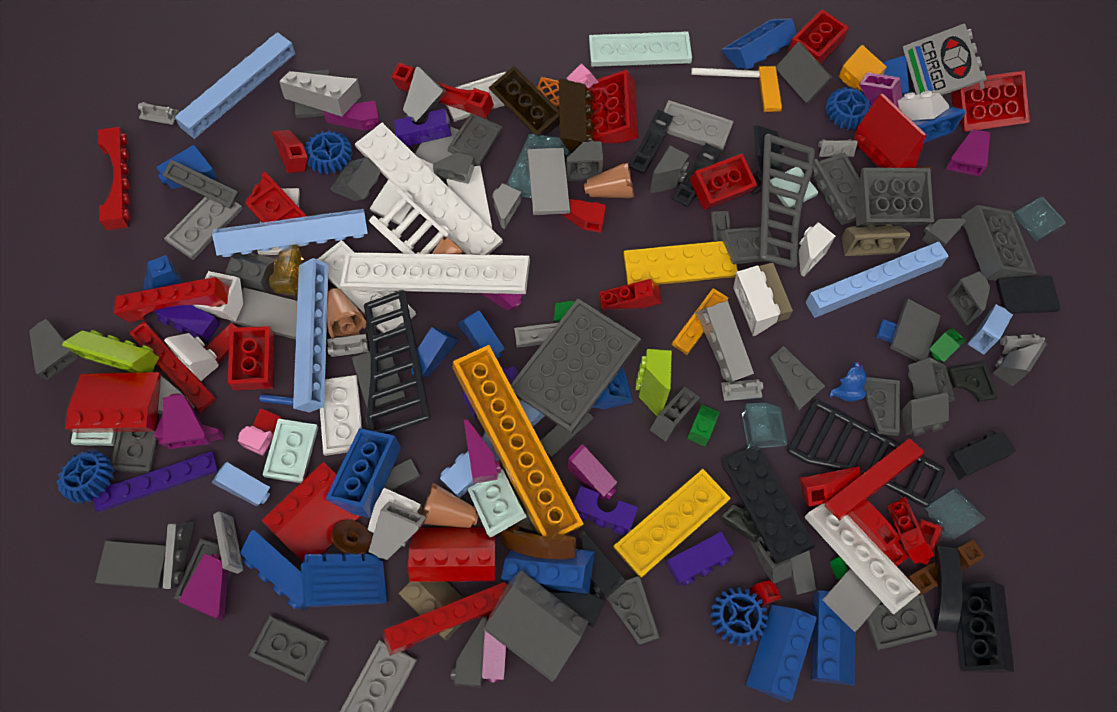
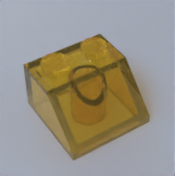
(286, 271)

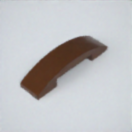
(539, 546)
(928, 576)

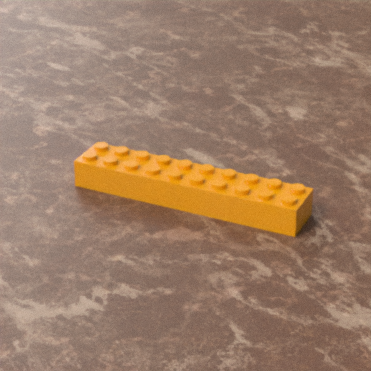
(516, 444)

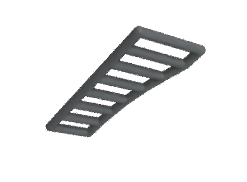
(799, 197)

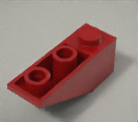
(291, 151)
(586, 214)
(630, 296)
(822, 487)
(910, 531)

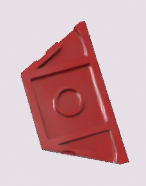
(271, 203)

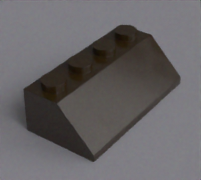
(526, 102)
(575, 114)

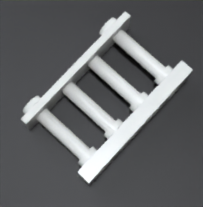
(394, 235)

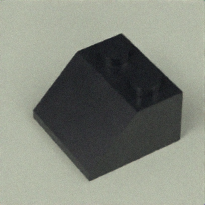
(759, 133)

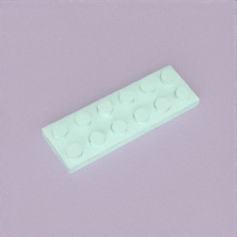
(640, 49)

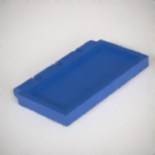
(343, 581)

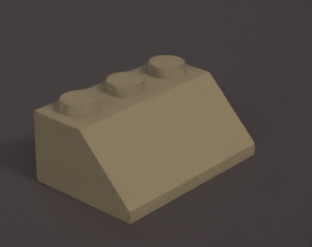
(874, 240)
(429, 596)

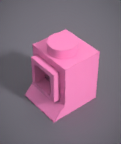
(582, 75)
(255, 439)

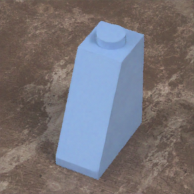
(990, 329)
(241, 484)

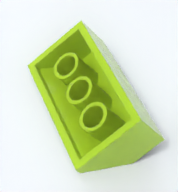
(112, 352)
(654, 379)

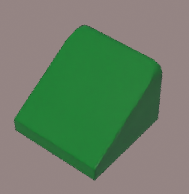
(561, 309)
(839, 567)

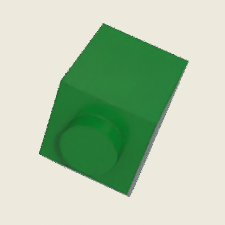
(947, 344)
(703, 425)

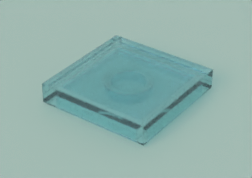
(1039, 218)

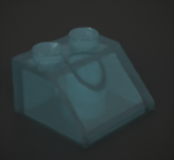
(764, 425)

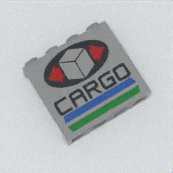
(944, 62)

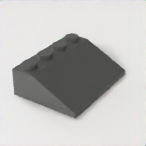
(894, 197)
(997, 243)
(535, 625)

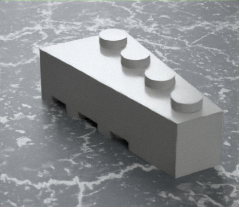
(321, 91)
(725, 341)

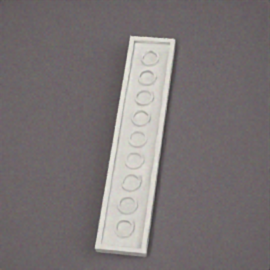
(429, 191)
(436, 273)

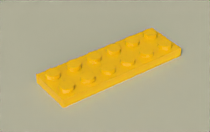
(679, 263)
(671, 523)

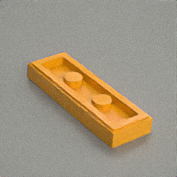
(769, 89)

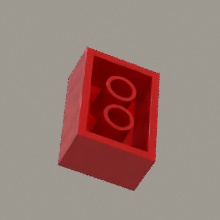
(821, 35)
(723, 181)
(251, 358)

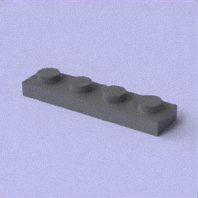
(200, 184)

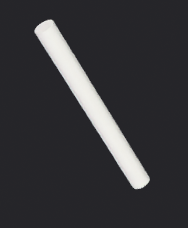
(725, 72)

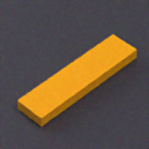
(693, 330)

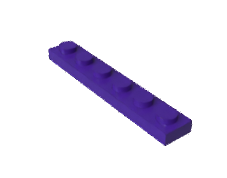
(156, 481)

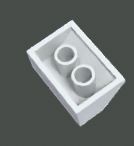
(755, 299)

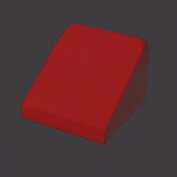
(266, 421)
(766, 591)

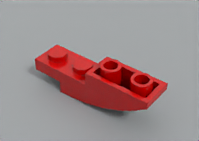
(879, 531)

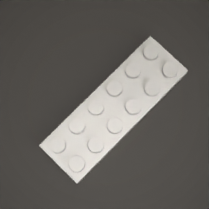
(335, 259)
(864, 558)

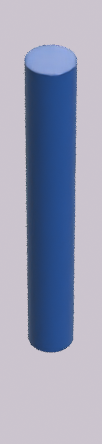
(276, 399)

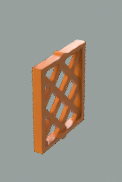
(553, 82)

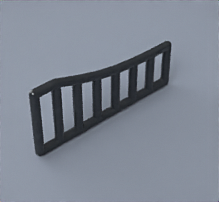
(413, 363)
(868, 433)

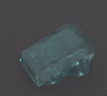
(954, 514)

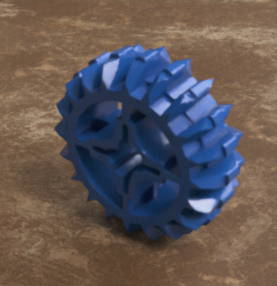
(847, 107)
(339, 149)
(85, 476)
(735, 609)

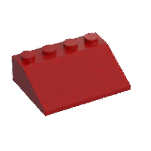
(997, 105)
(614, 108)
(889, 136)
(114, 403)
(306, 517)
(451, 555)

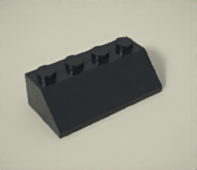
(984, 629)

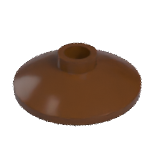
(351, 537)

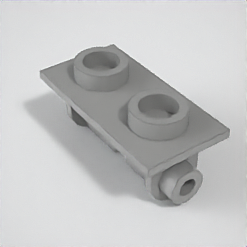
(157, 113)
(832, 148)
(1012, 343)
(347, 345)
(742, 390)

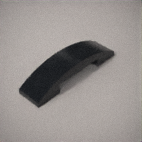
(652, 141)
(685, 193)
(949, 589)

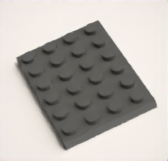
(575, 365)

